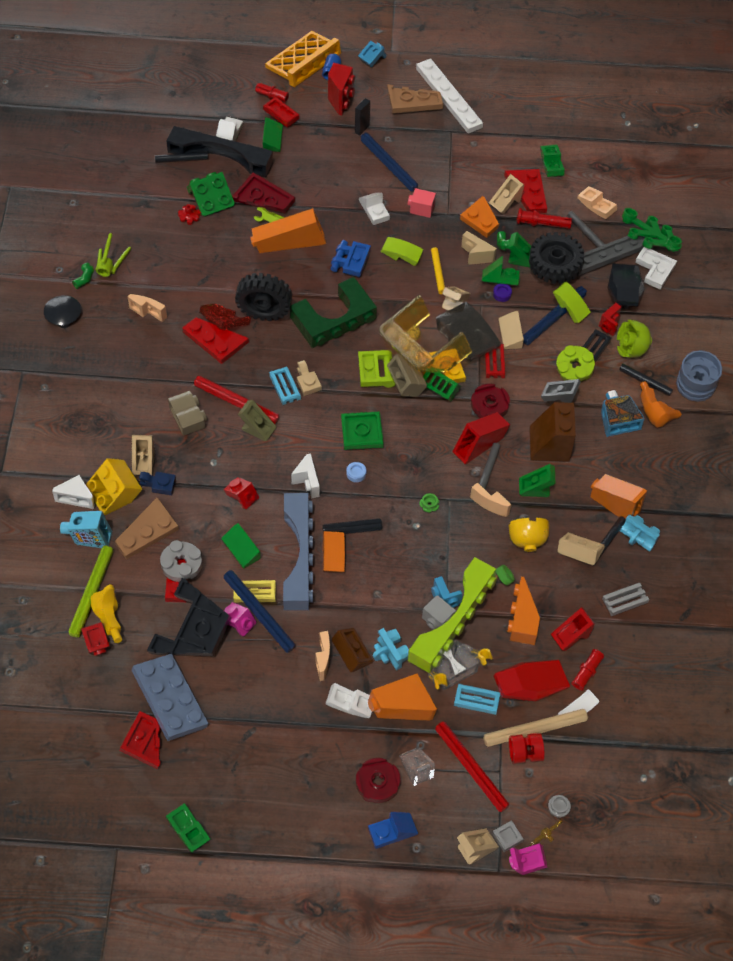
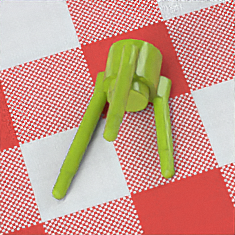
(105, 265)

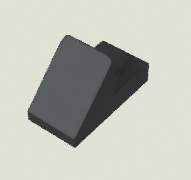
(561, 390)

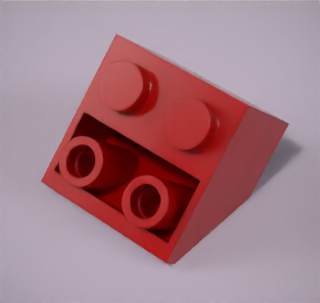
(340, 86)

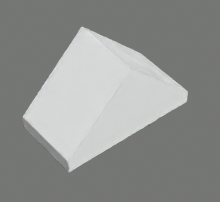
(74, 493)

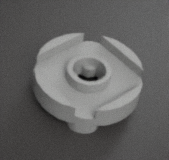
(185, 570)

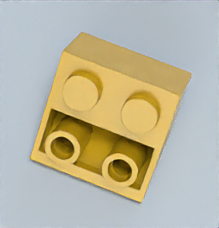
(113, 486)

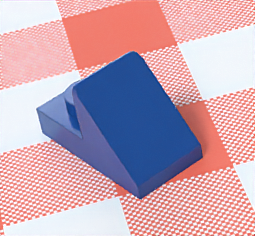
(396, 828)

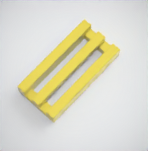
(261, 595)

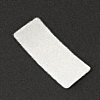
(585, 701)

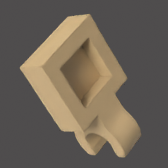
(307, 381)

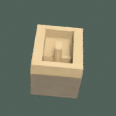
(142, 454)

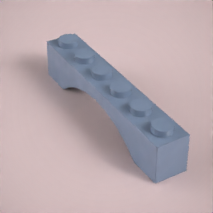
(296, 587)

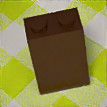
(553, 433)

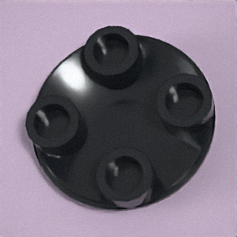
(62, 310)

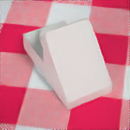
(229, 128)
(375, 208)
(306, 474)

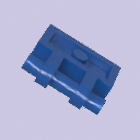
(355, 260)

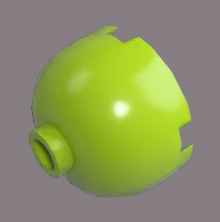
(634, 339)

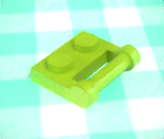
(370, 369)

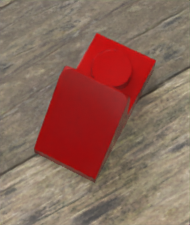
(574, 628)

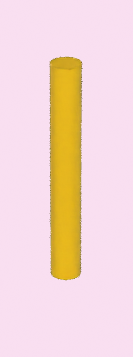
(438, 270)

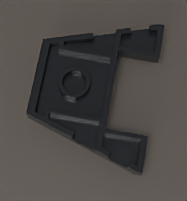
(200, 630)

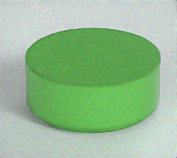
(505, 575)

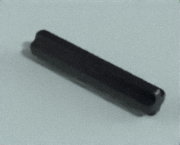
(354, 526)

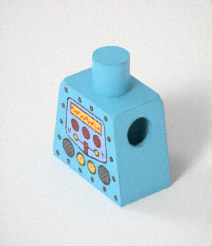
(88, 529)

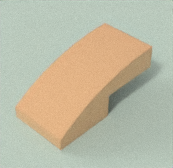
(595, 202)
(144, 305)
(494, 503)
(322, 658)

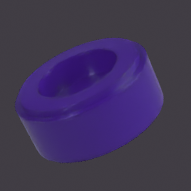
(502, 292)

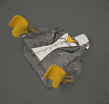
(458, 664)

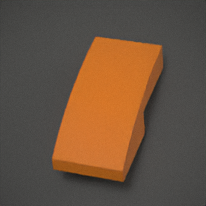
(333, 552)

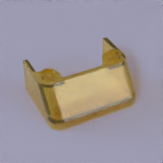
(402, 333)

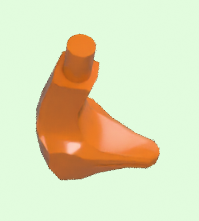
(656, 411)

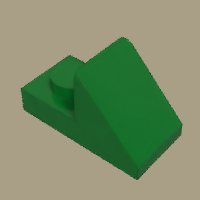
(519, 250)
(495, 273)
(537, 482)

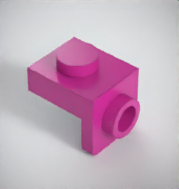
(240, 618)
(528, 859)

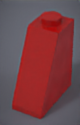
(480, 436)

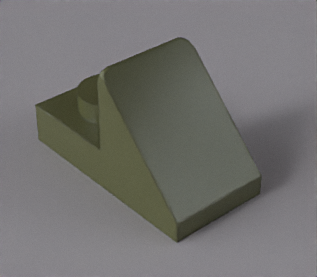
(256, 421)

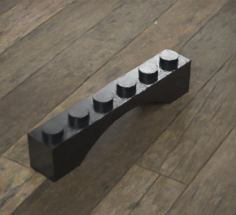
(250, 157)

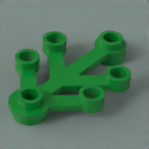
(651, 229)

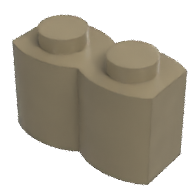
(187, 413)

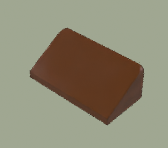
(351, 649)

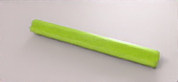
(91, 588)

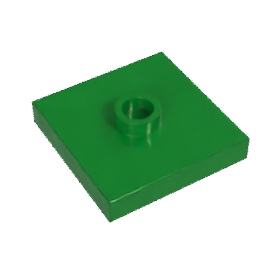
(362, 430)

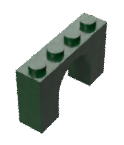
(319, 329)

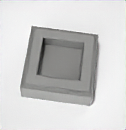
(507, 836)

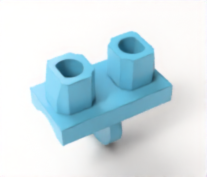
(639, 532)
(388, 650)

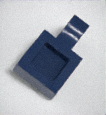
(161, 483)

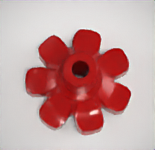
(189, 213)

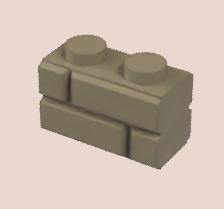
(406, 377)

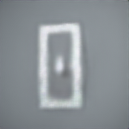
(418, 765)

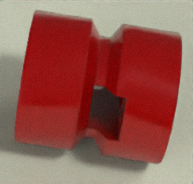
(518, 748)

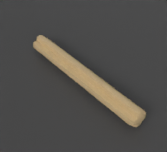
(536, 727)

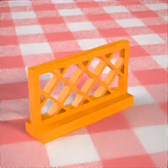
(309, 63)

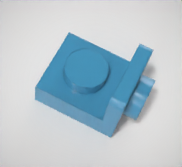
(372, 53)

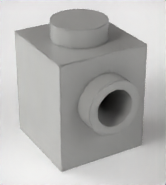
(437, 612)

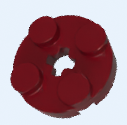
(489, 391)
(371, 791)

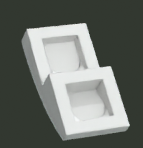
(349, 701)

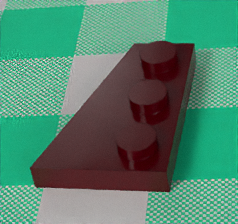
(262, 193)

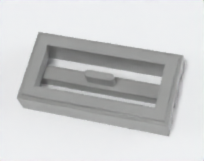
(622, 592)

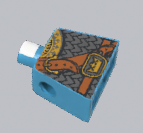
(620, 414)

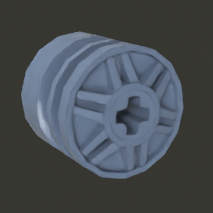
(699, 375)

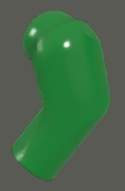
(502, 243)
(88, 271)

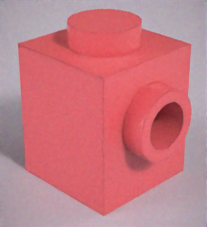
(422, 202)

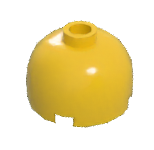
(529, 533)

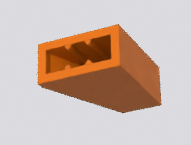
(618, 496)
(402, 700)

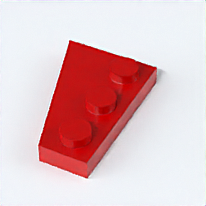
(533, 192)
(215, 341)

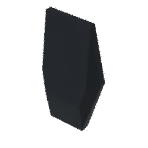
(626, 284)

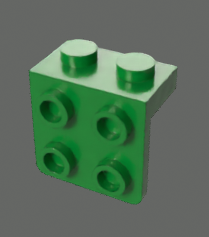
(211, 193)

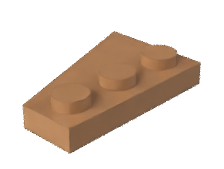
(410, 101)
(146, 530)

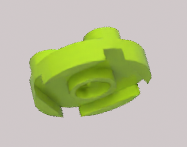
(572, 354)

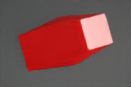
(532, 680)

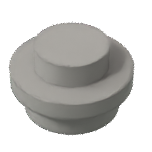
(559, 806)

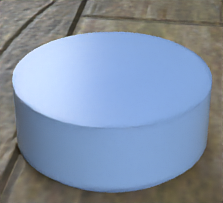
(356, 472)

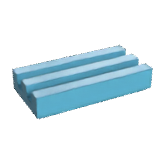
(289, 397)
(492, 709)

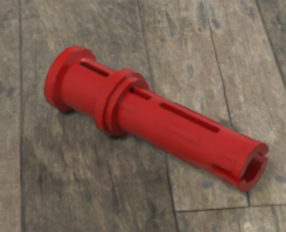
(535, 218)

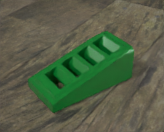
(454, 388)

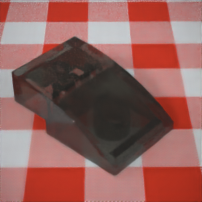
(471, 323)

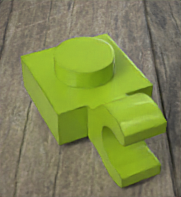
(268, 216)

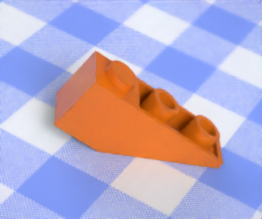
(526, 617)

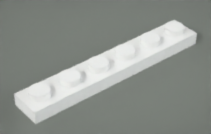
(449, 95)

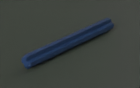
(389, 162)
(548, 320)
(259, 611)

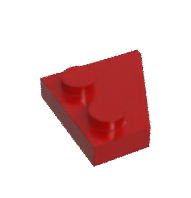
(143, 740)

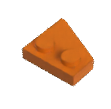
(480, 217)

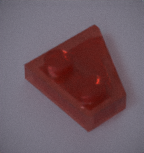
(223, 317)

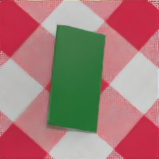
(272, 135)
(241, 546)

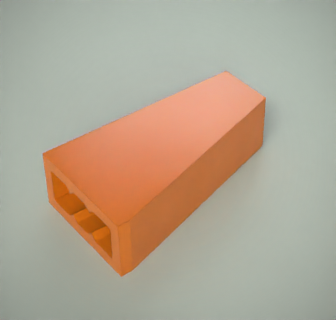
(289, 233)

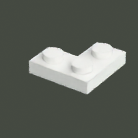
(659, 266)

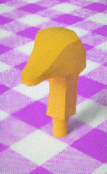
(104, 606)

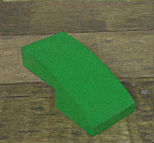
(552, 160)
(187, 828)

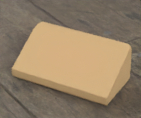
(511, 331)
(580, 548)

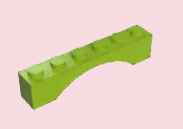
(430, 646)

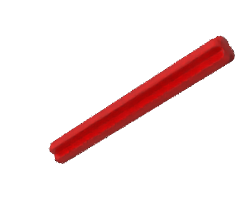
(230, 396)
(472, 766)

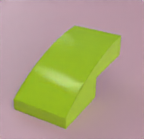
(399, 248)
(572, 301)

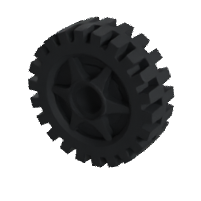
(556, 257)
(263, 297)

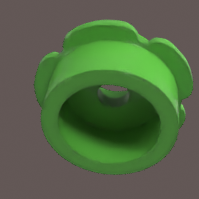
(429, 498)

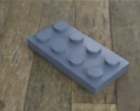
(169, 697)

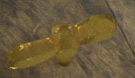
(546, 833)

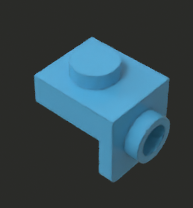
(440, 589)

